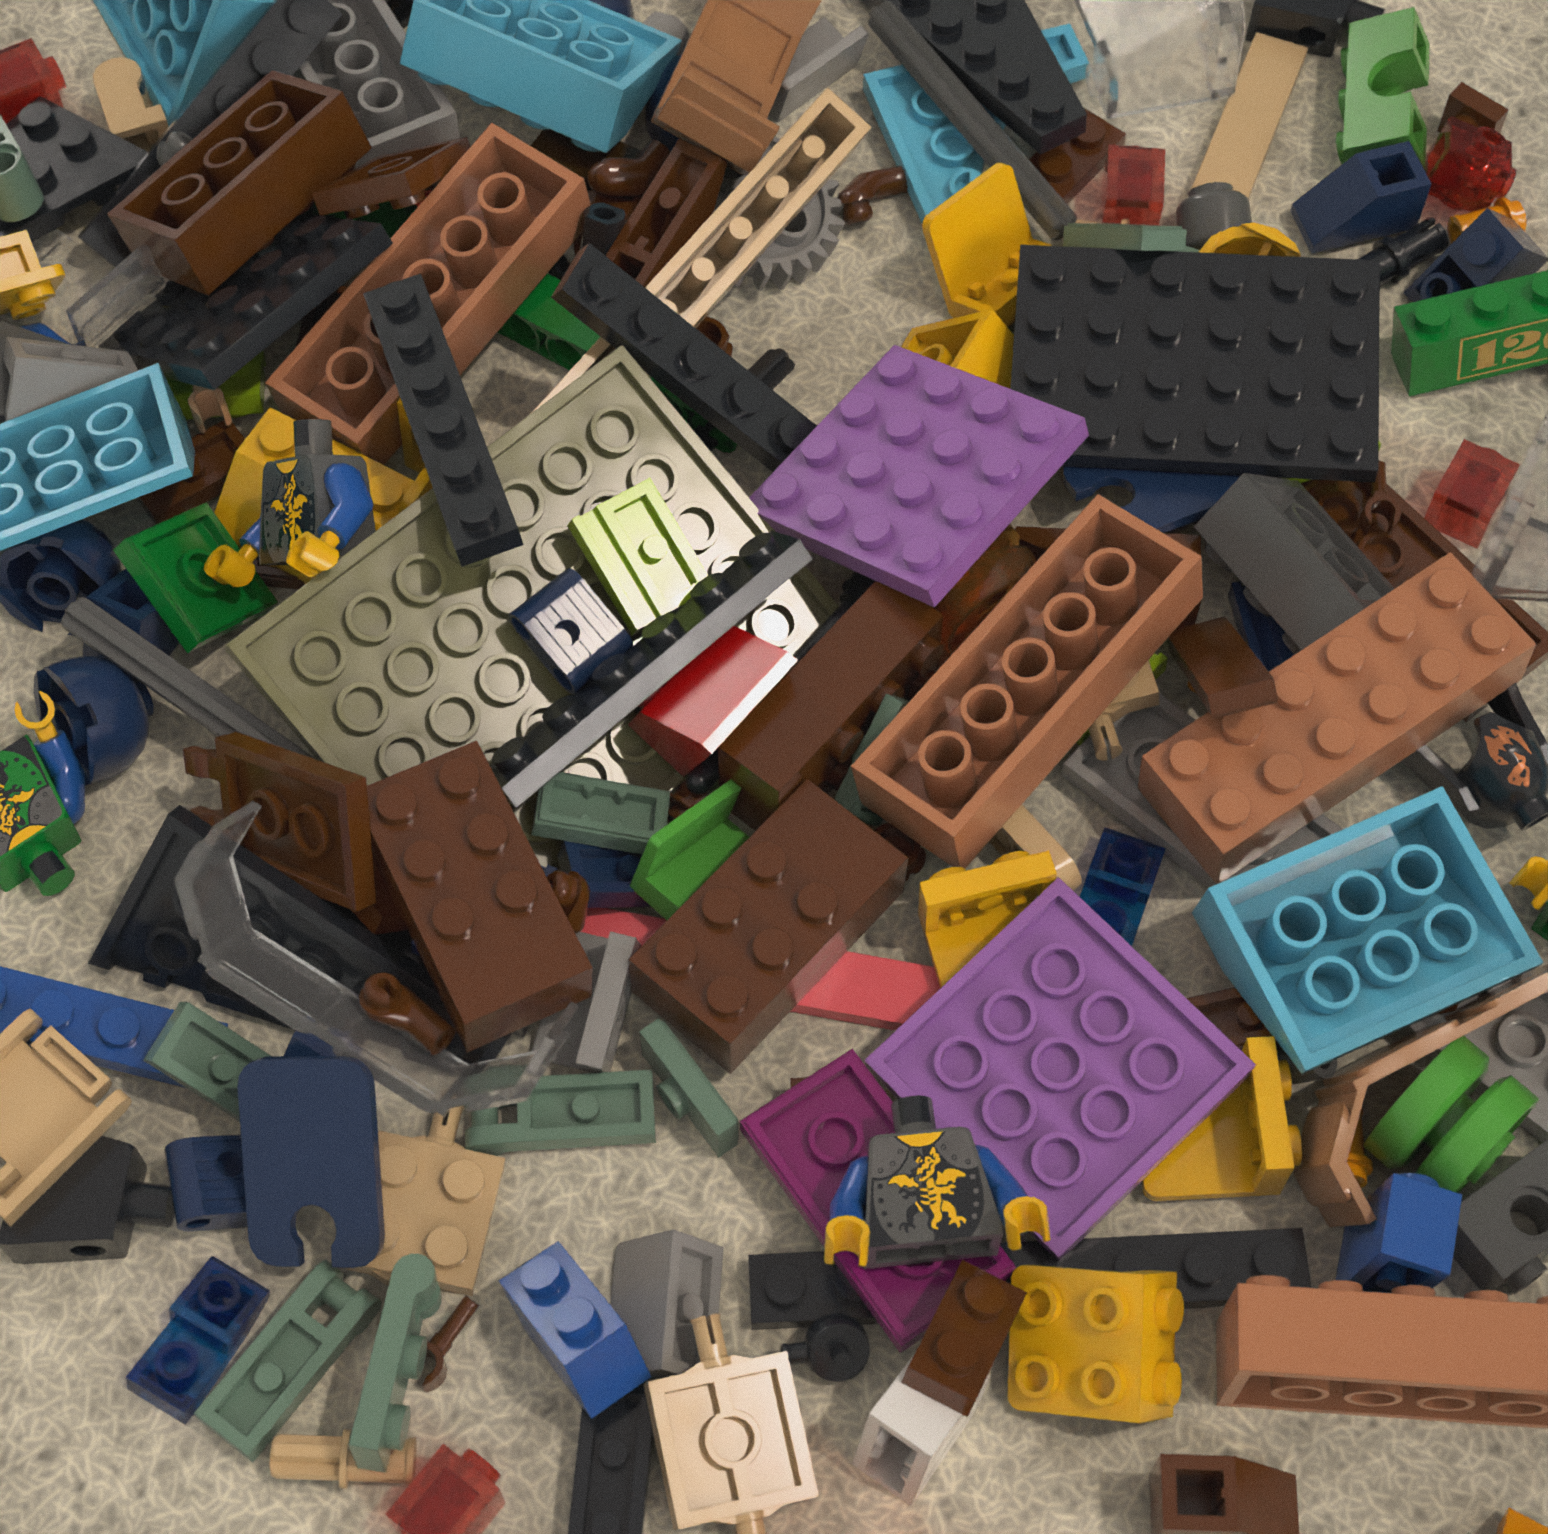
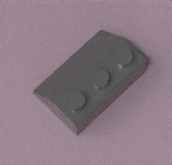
(1290, 557)

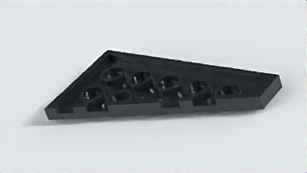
(1003, 64)
(70, 162)
(153, 937)

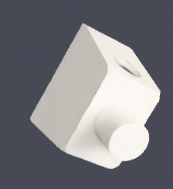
(908, 1438)

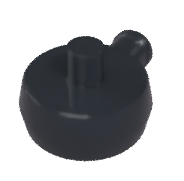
(833, 1347)

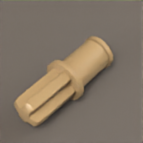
(331, 1460)

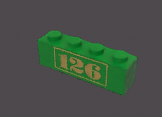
(1471, 334)

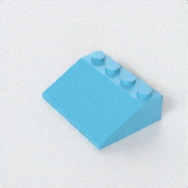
(178, 41)
(545, 60)
(91, 454)
(1365, 931)

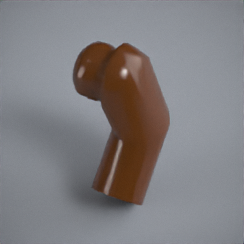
(869, 187)

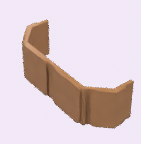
(733, 76)
(1333, 1122)

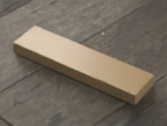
(1252, 114)

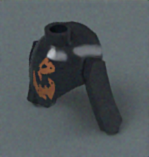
(1505, 773)

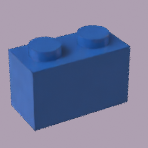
(1409, 1239)
(575, 1329)

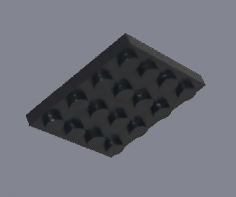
(215, 335)

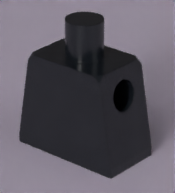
(1309, 22)
(90, 1209)

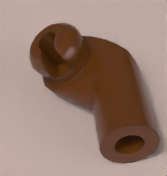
(628, 175)
(573, 896)
(399, 1007)

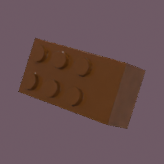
(242, 180)
(829, 701)
(474, 897)
(768, 925)

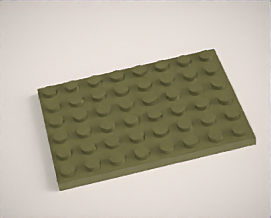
(418, 655)

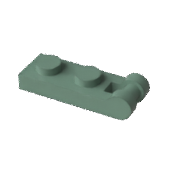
(571, 1114)
(395, 1358)
(286, 1361)

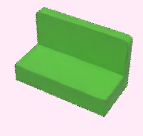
(688, 851)

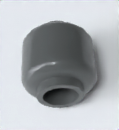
(1211, 210)

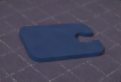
(1159, 497)
(314, 1143)

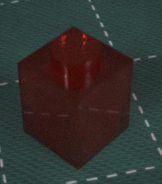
(26, 77)
(1133, 185)
(1471, 493)
(449, 1496)

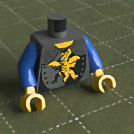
(310, 511)
(928, 1196)

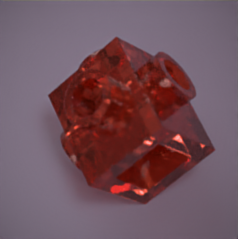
(1469, 166)

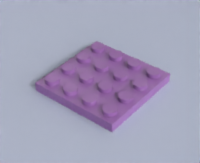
(917, 473)
(1064, 1061)

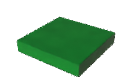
(170, 571)

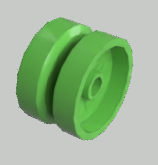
(1441, 1114)

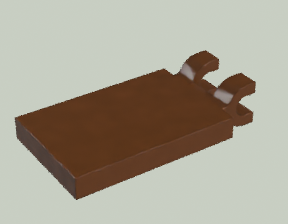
(309, 816)

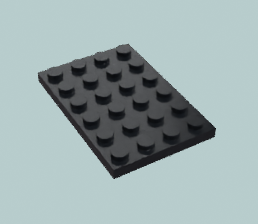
(1205, 359)

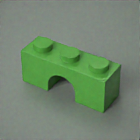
(1379, 65)

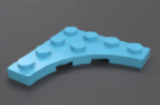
(926, 142)

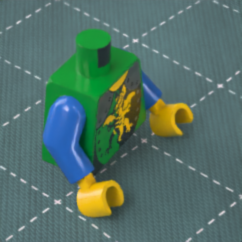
(39, 806)

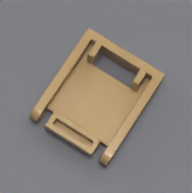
(46, 1111)

